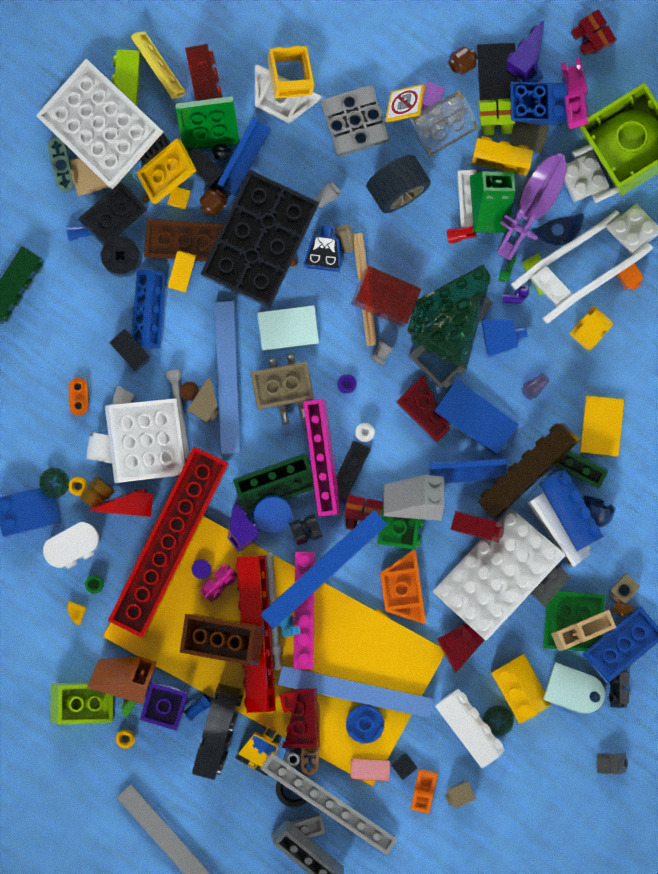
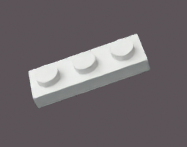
(464, 192)

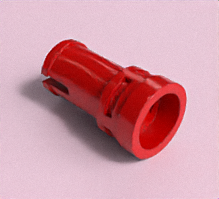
(456, 235)

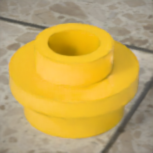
(72, 483)
(121, 743)

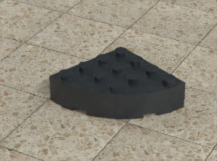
(217, 732)

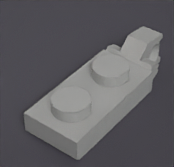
(310, 825)

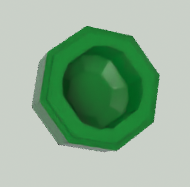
(94, 584)

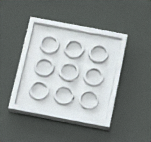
(145, 440)

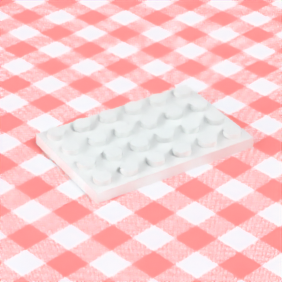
(99, 123)
(498, 575)

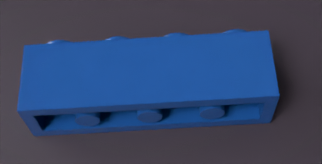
(571, 510)

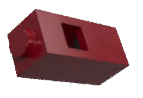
(477, 526)

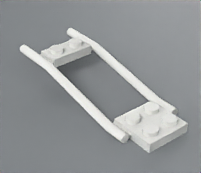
(586, 177)
(631, 229)

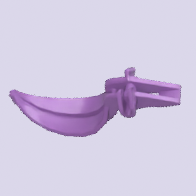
(535, 200)

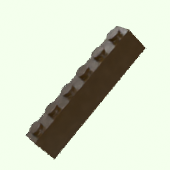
(528, 470)

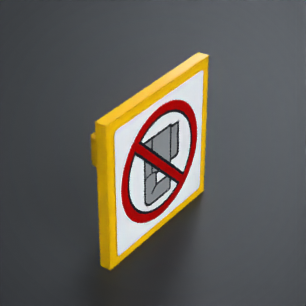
(405, 103)

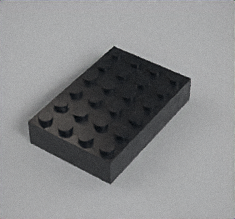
(259, 239)

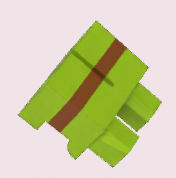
(489, 118)

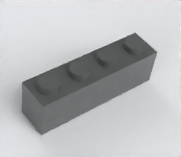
(304, 851)

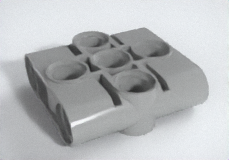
(337, 111)

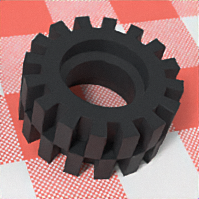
(160, 144)

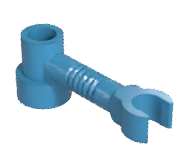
(287, 628)

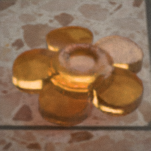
(622, 609)

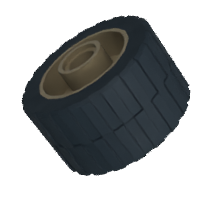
(398, 183)

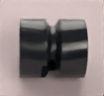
(298, 529)

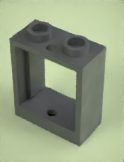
(447, 381)

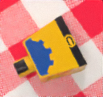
(258, 749)

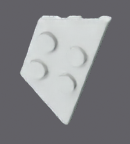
(282, 108)

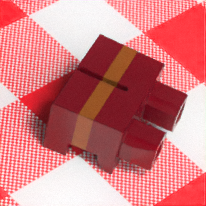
(595, 33)
(354, 509)

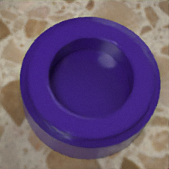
(347, 384)
(201, 569)

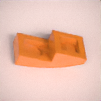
(424, 791)

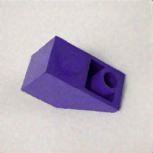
(241, 530)

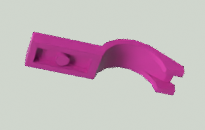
(577, 92)

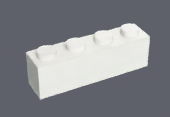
(470, 728)

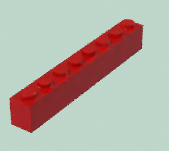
(253, 601)

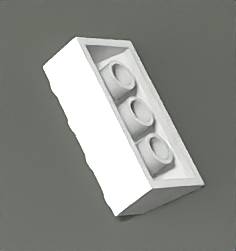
(547, 517)

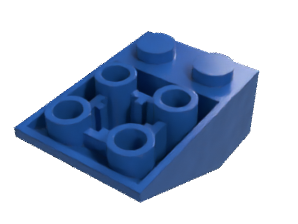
(538, 103)

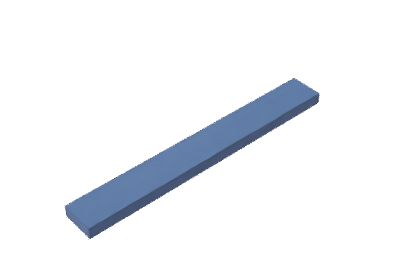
(227, 377)
(356, 691)

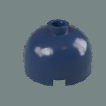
(599, 512)

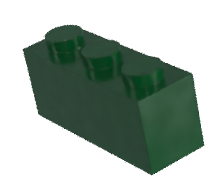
(583, 468)

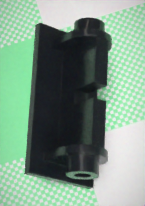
(617, 696)

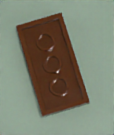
(169, 236)

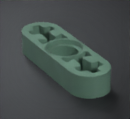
(63, 150)

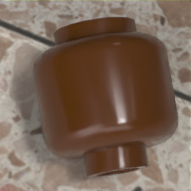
(462, 60)
(213, 201)

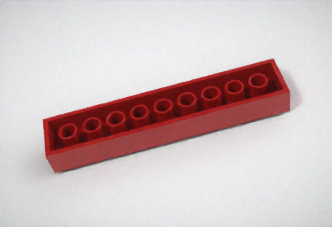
(168, 542)

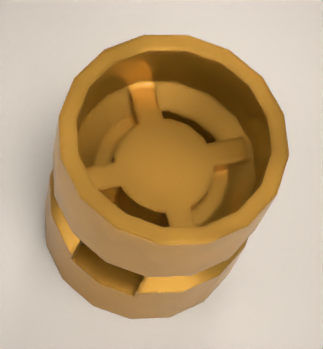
(97, 493)

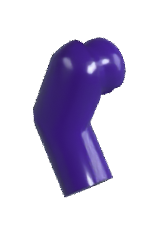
(518, 297)

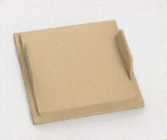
(84, 178)

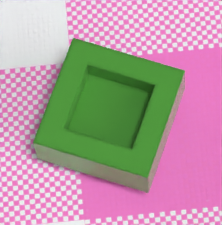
(127, 707)

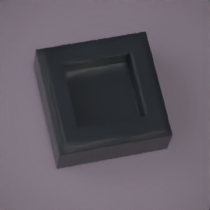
(404, 766)

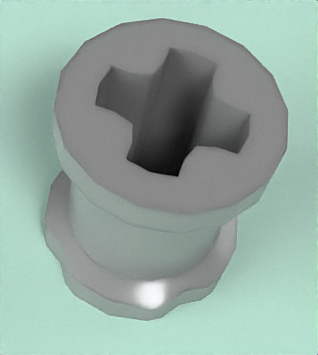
(381, 353)

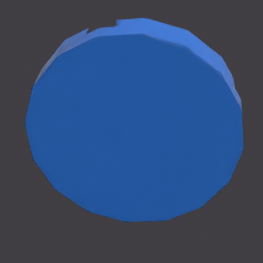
(272, 514)
(365, 724)

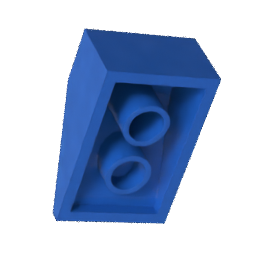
(27, 512)

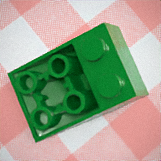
(491, 200)

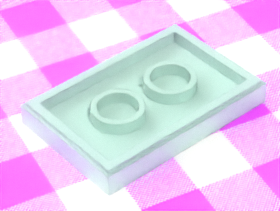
(288, 328)

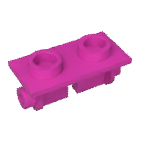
(213, 589)

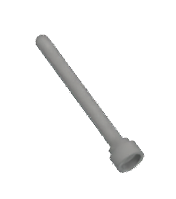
(174, 378)

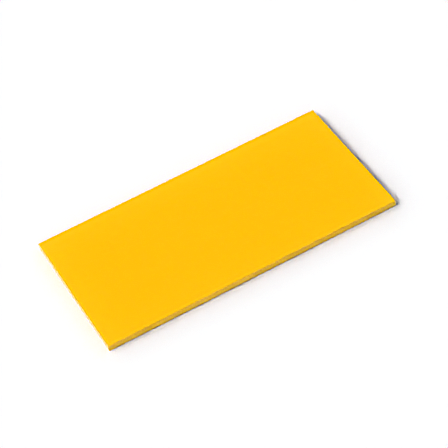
(348, 645)

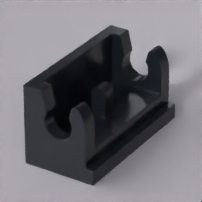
(130, 350)

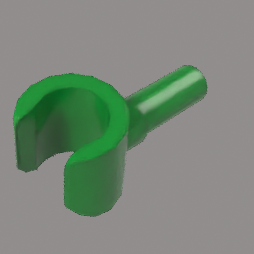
(505, 275)

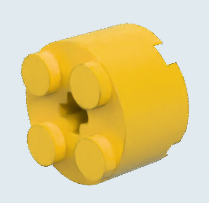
(591, 328)

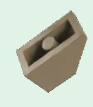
(205, 403)

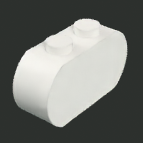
(72, 545)

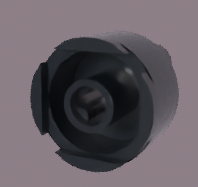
(120, 267)

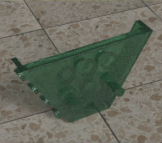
(453, 317)

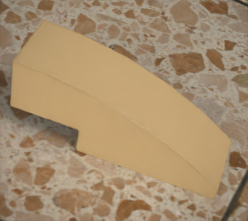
(583, 630)

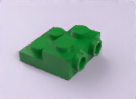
(400, 532)

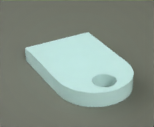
(572, 689)

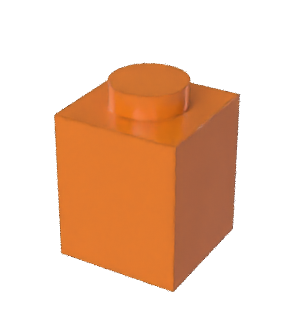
(630, 277)

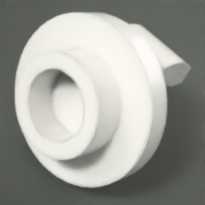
(365, 432)

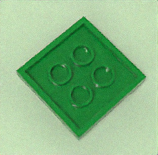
(207, 123)
(568, 609)

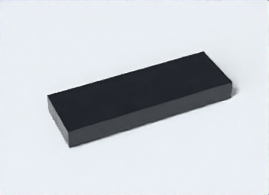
(351, 468)

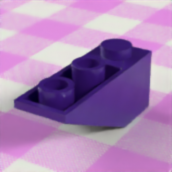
(525, 59)

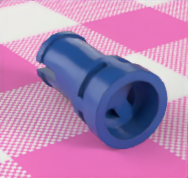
(75, 232)
(200, 705)

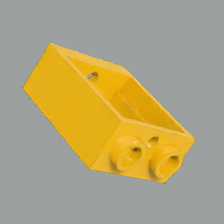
(291, 88)

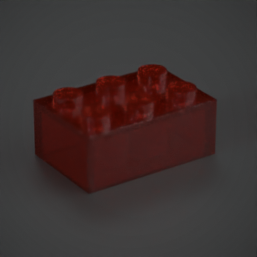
(202, 72)
(386, 296)

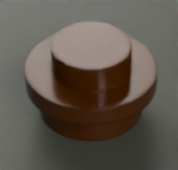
(189, 391)

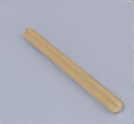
(361, 265)

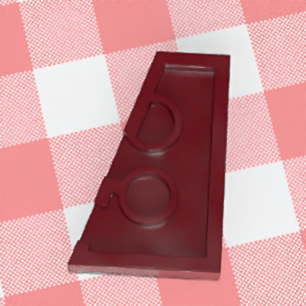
(420, 406)
(459, 645)
(304, 721)

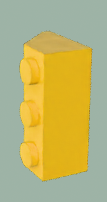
(502, 156)
(520, 688)

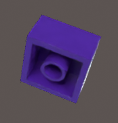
(164, 706)

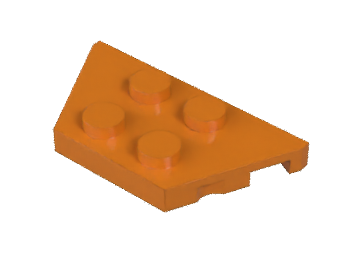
(403, 589)

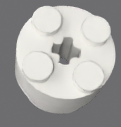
(99, 448)

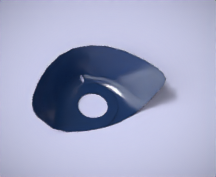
(571, 228)

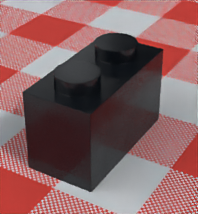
(206, 169)

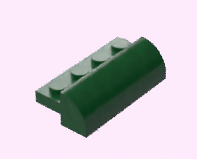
(280, 479)

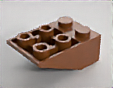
(123, 677)

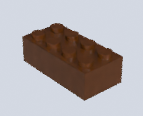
(222, 639)

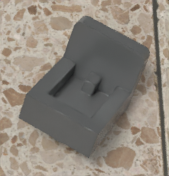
(611, 763)

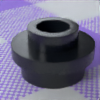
(221, 151)

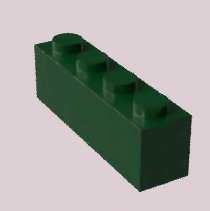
(16, 280)

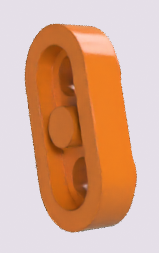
(78, 396)

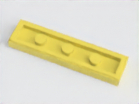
(158, 65)

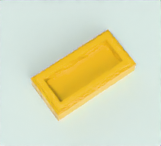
(181, 271)

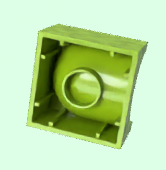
(626, 138)

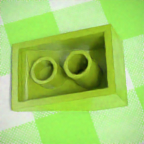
(79, 705)

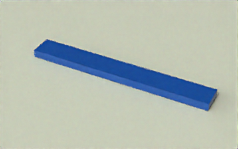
(323, 569)

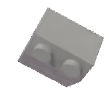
(415, 498)

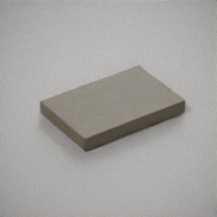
(282, 385)

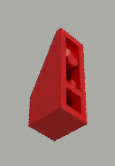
(131, 503)

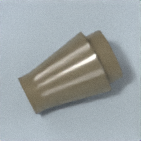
(345, 236)

